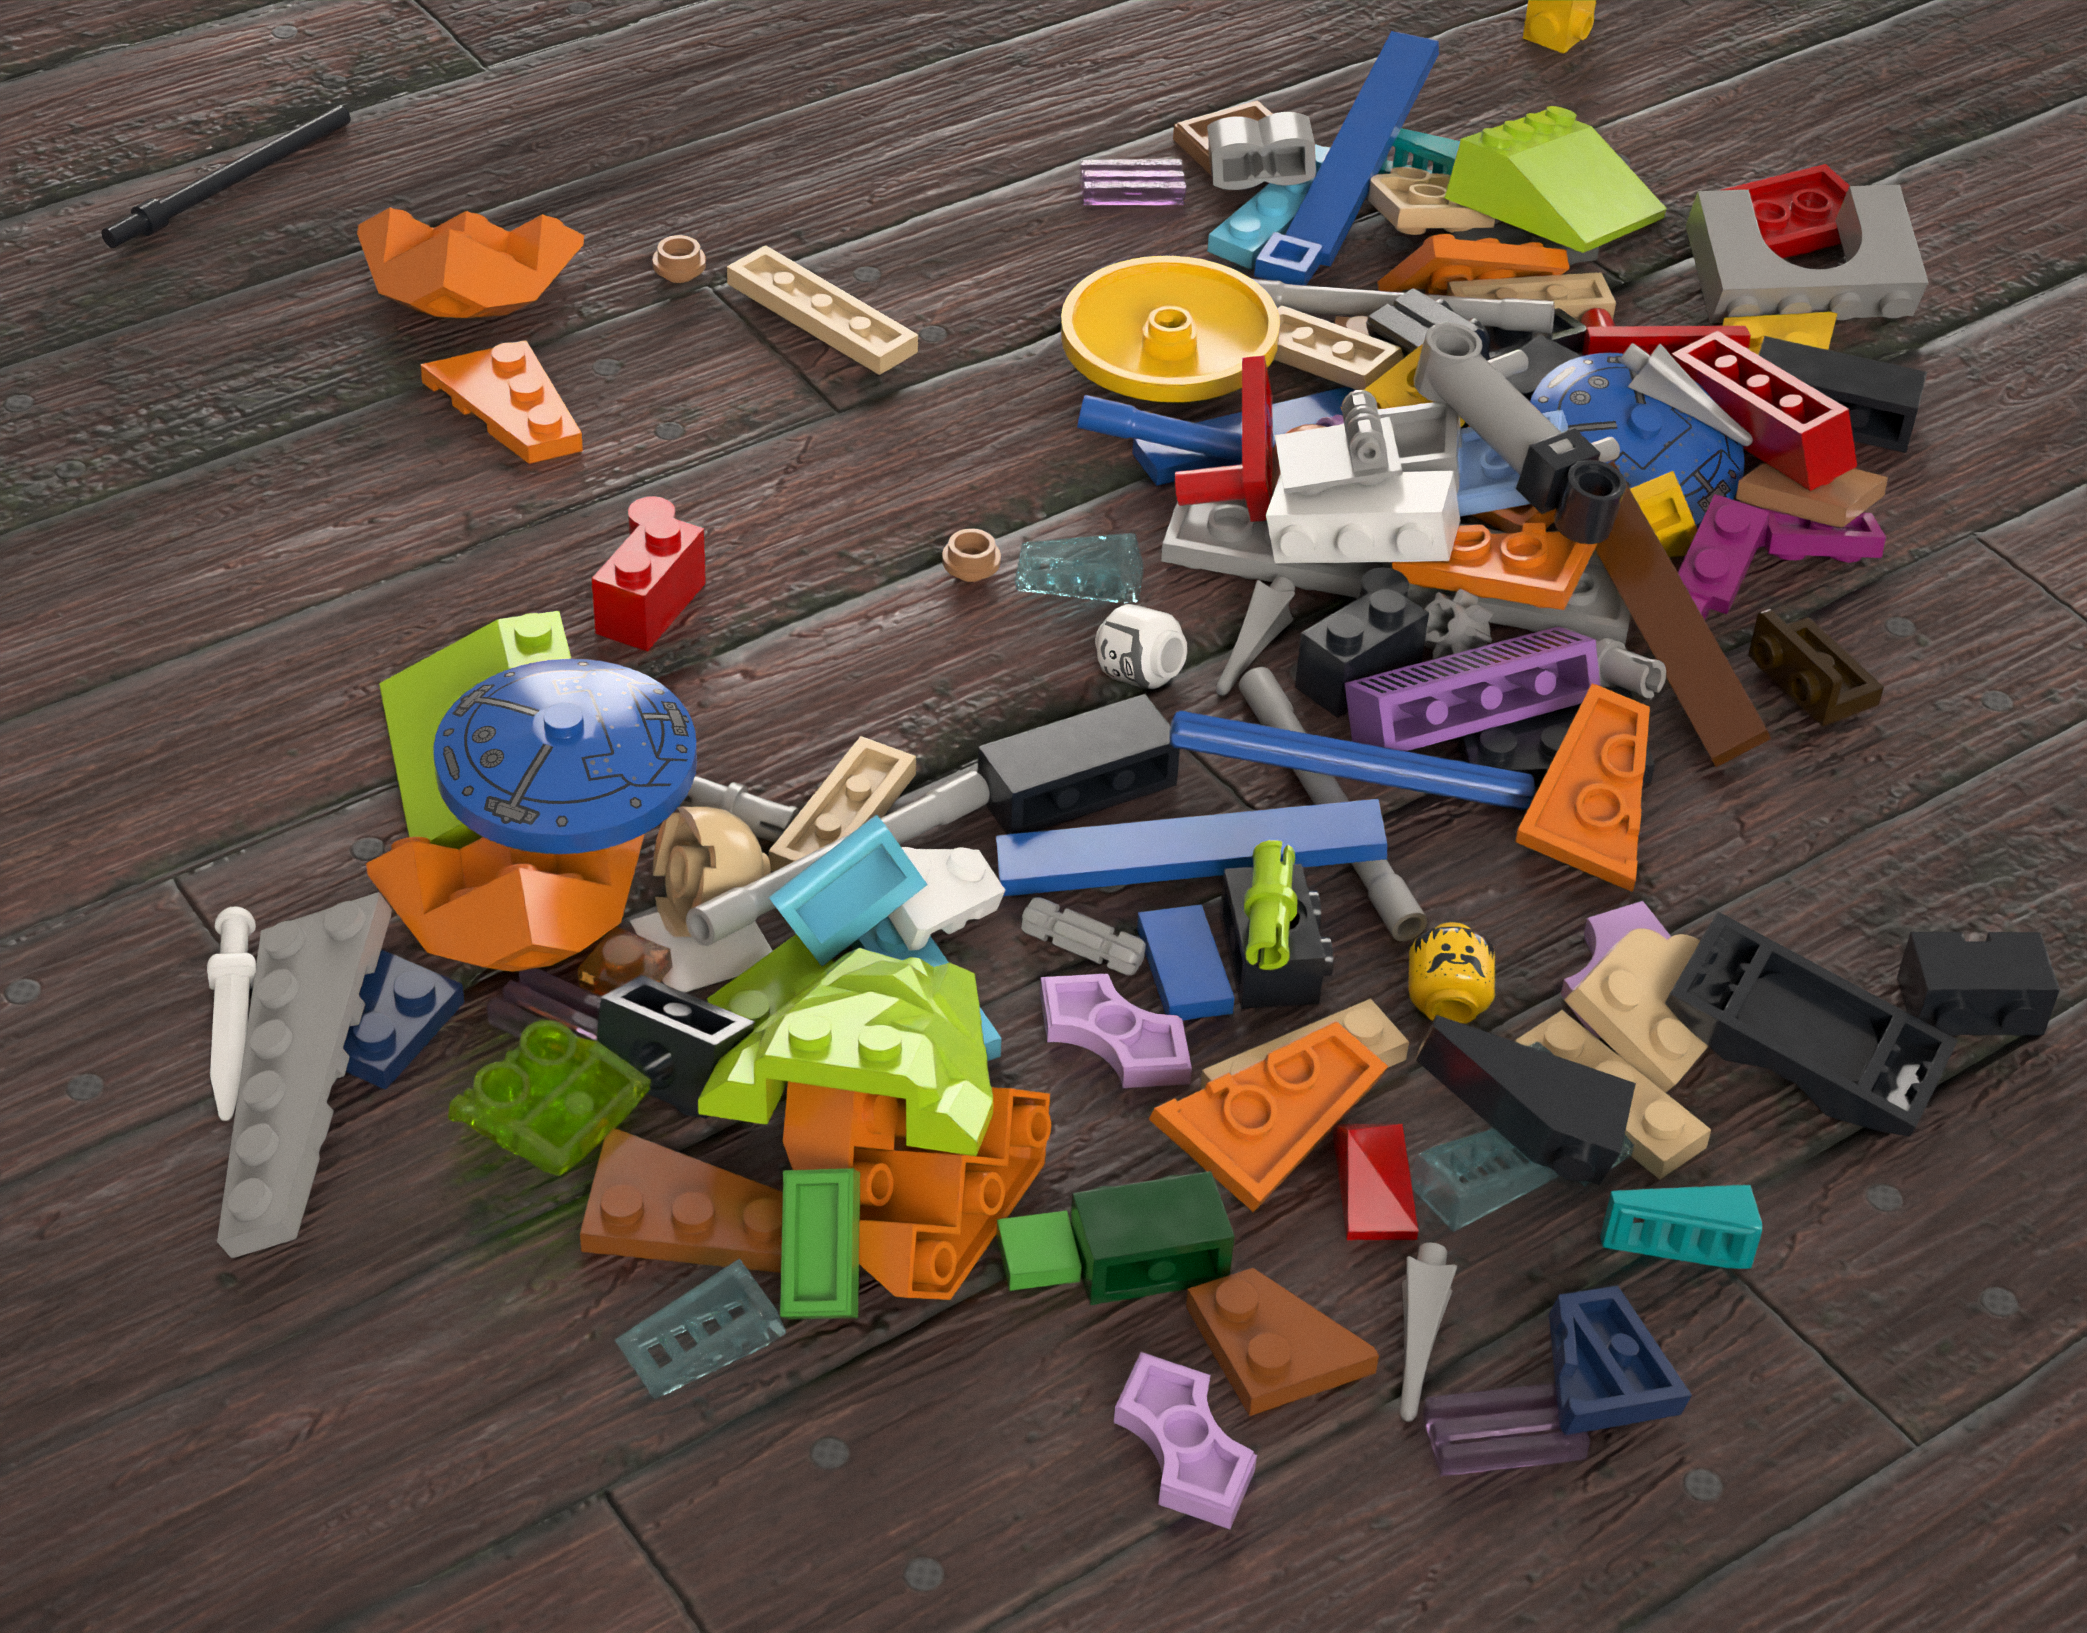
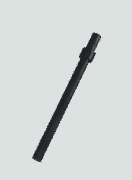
(155, 214)

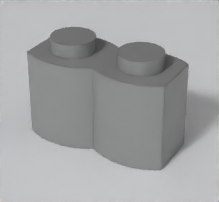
(1268, 150)

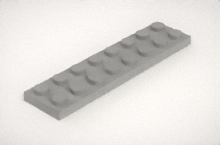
(1226, 541)

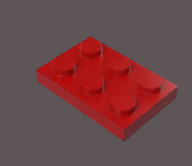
(1798, 209)

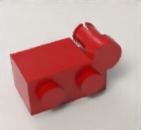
(649, 575)

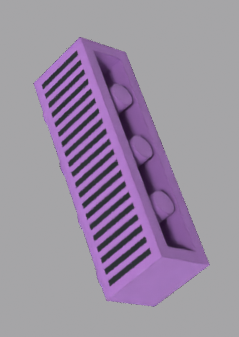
(1472, 690)

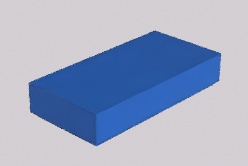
(1185, 962)

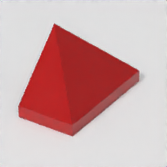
(1375, 1182)

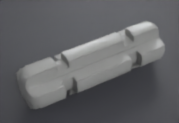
(1083, 936)

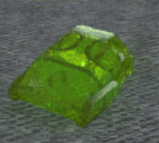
(556, 1096)

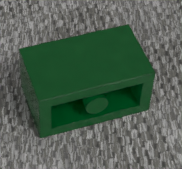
(1151, 1237)

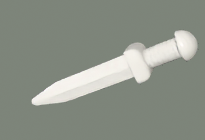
(231, 977)

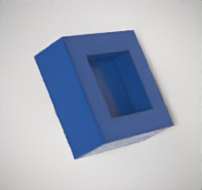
(1288, 260)

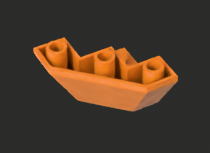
(464, 263)
(503, 902)
(920, 1208)

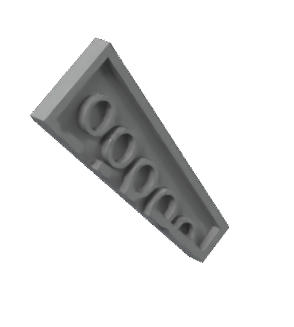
(292, 1056)

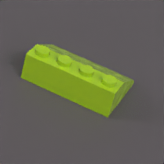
(1552, 181)
(424, 693)

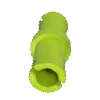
(1270, 905)

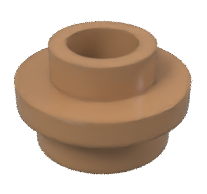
(679, 259)
(971, 555)

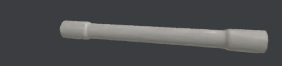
(1506, 313)
(1385, 888)
(742, 905)

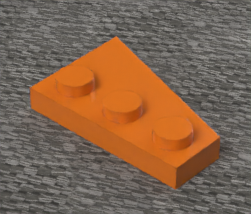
(1449, 259)
(1514, 567)
(1593, 791)

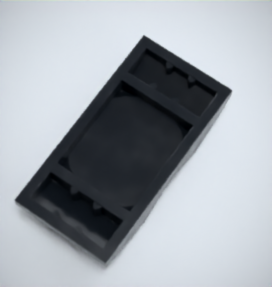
(1809, 1027)

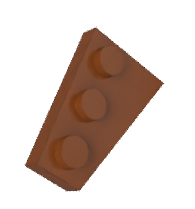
(679, 1209)

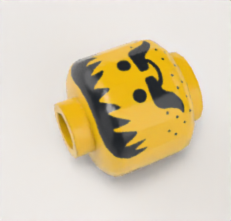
(1452, 973)

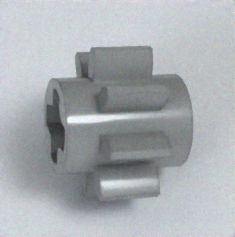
(1456, 624)

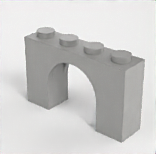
(1748, 279)

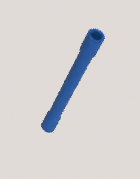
(1128, 422)

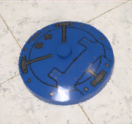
(1649, 432)
(565, 756)

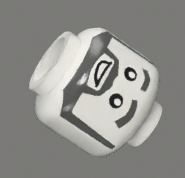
(1140, 646)

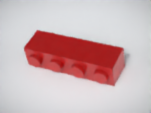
(1789, 421)

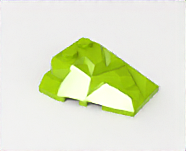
(874, 1031)

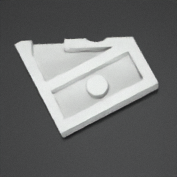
(957, 890)

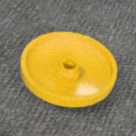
(1168, 328)

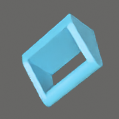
(848, 890)

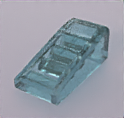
(1097, 567)
(1461, 1203)
(708, 1300)

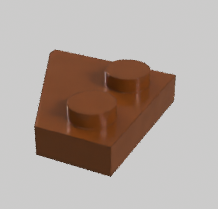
(1274, 1342)

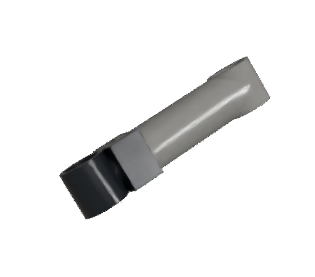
(1553, 466)

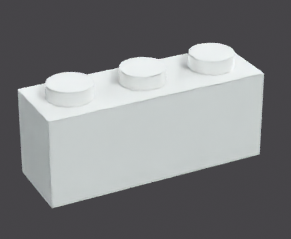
(1392, 521)

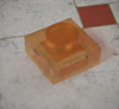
(621, 959)

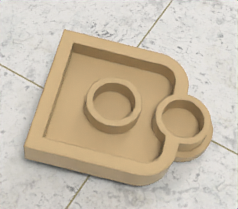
(1417, 201)
(1627, 1007)

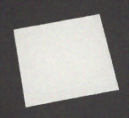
(704, 965)

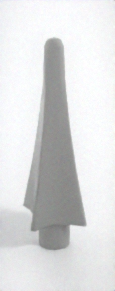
(1666, 381)
(1264, 620)
(1424, 1304)

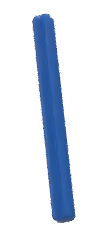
(1351, 760)

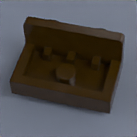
(1812, 668)

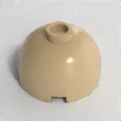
(702, 857)

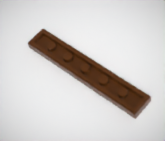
(1679, 636)

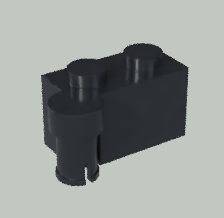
(1361, 640)

